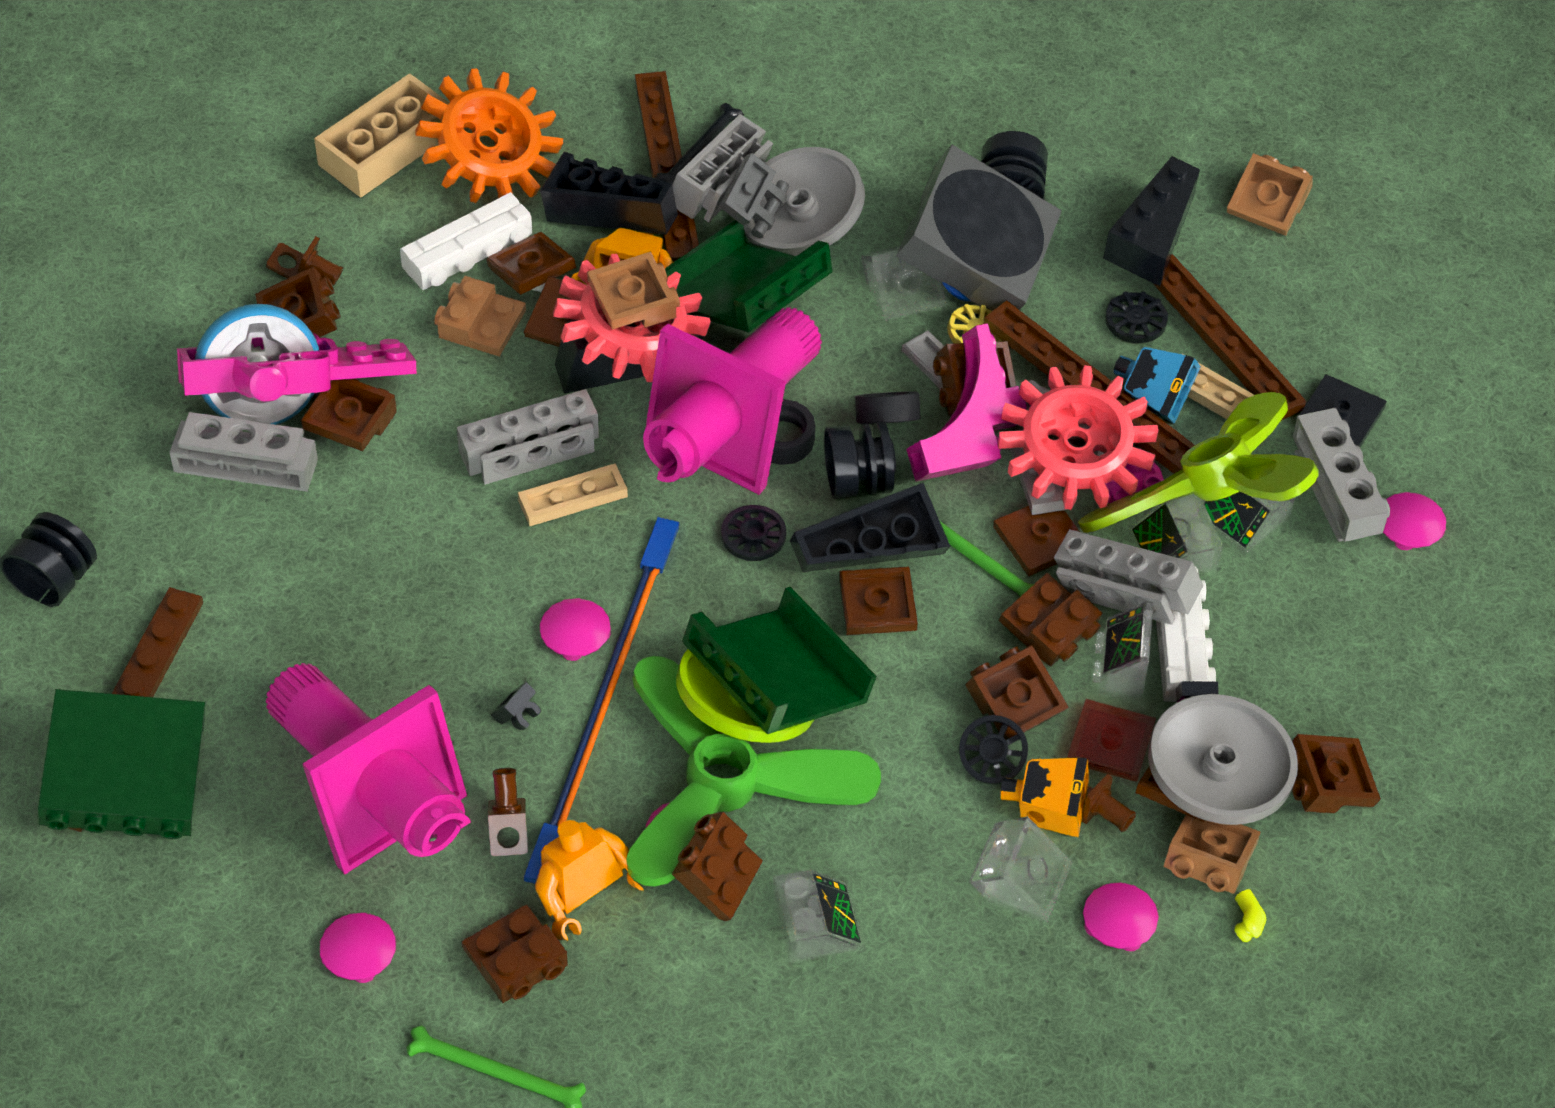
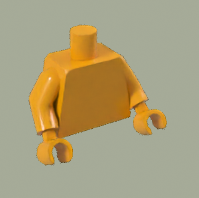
(627, 245)
(578, 868)

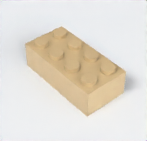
(377, 137)

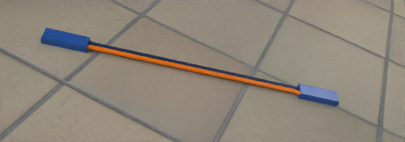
(654, 561)

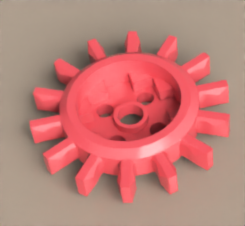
(624, 343)
(1060, 414)

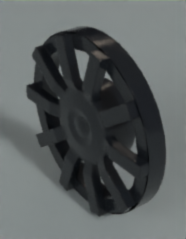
(1136, 317)
(993, 749)

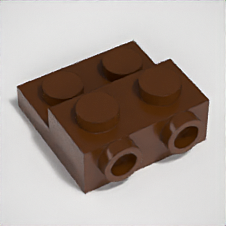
(307, 298)
(951, 366)
(350, 413)
(1052, 620)
(1016, 690)
(1332, 774)
(717, 865)
(516, 954)

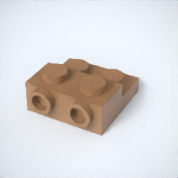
(1270, 193)
(634, 292)
(478, 316)
(1211, 853)

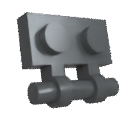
(746, 192)

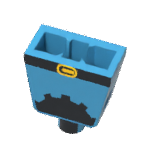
(1160, 378)

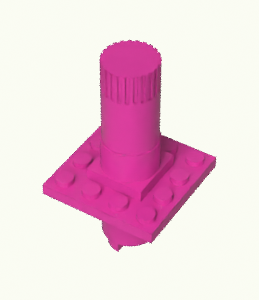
(724, 405)
(370, 775)

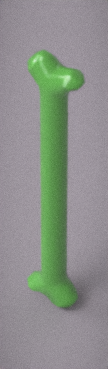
(985, 562)
(423, 1042)

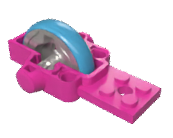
(269, 364)

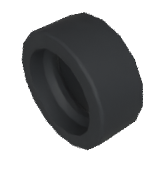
(887, 407)
(795, 450)

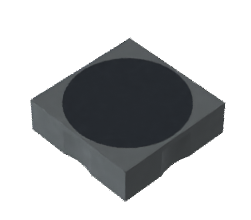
(979, 231)

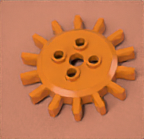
(482, 112)

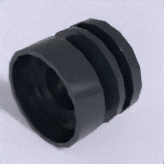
(1019, 158)
(859, 459)
(48, 557)

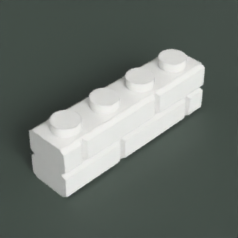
(466, 241)
(1184, 648)

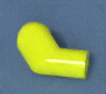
(1253, 919)

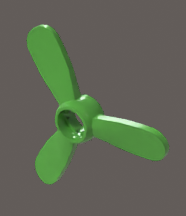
(797, 775)

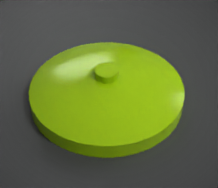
(718, 709)

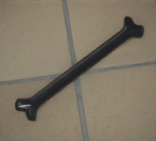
(727, 115)

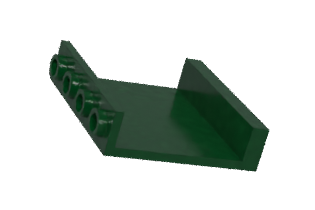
(745, 281)
(781, 664)
(121, 764)

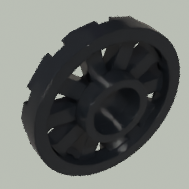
(753, 532)

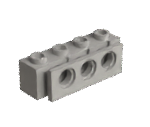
(713, 169)
(513, 427)
(244, 456)
(1344, 484)
(1174, 578)

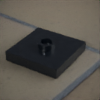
(1354, 405)

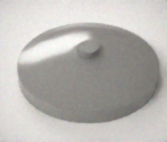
(820, 202)
(1222, 759)

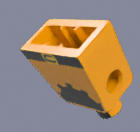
(1051, 793)

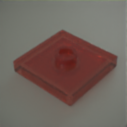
(1112, 739)

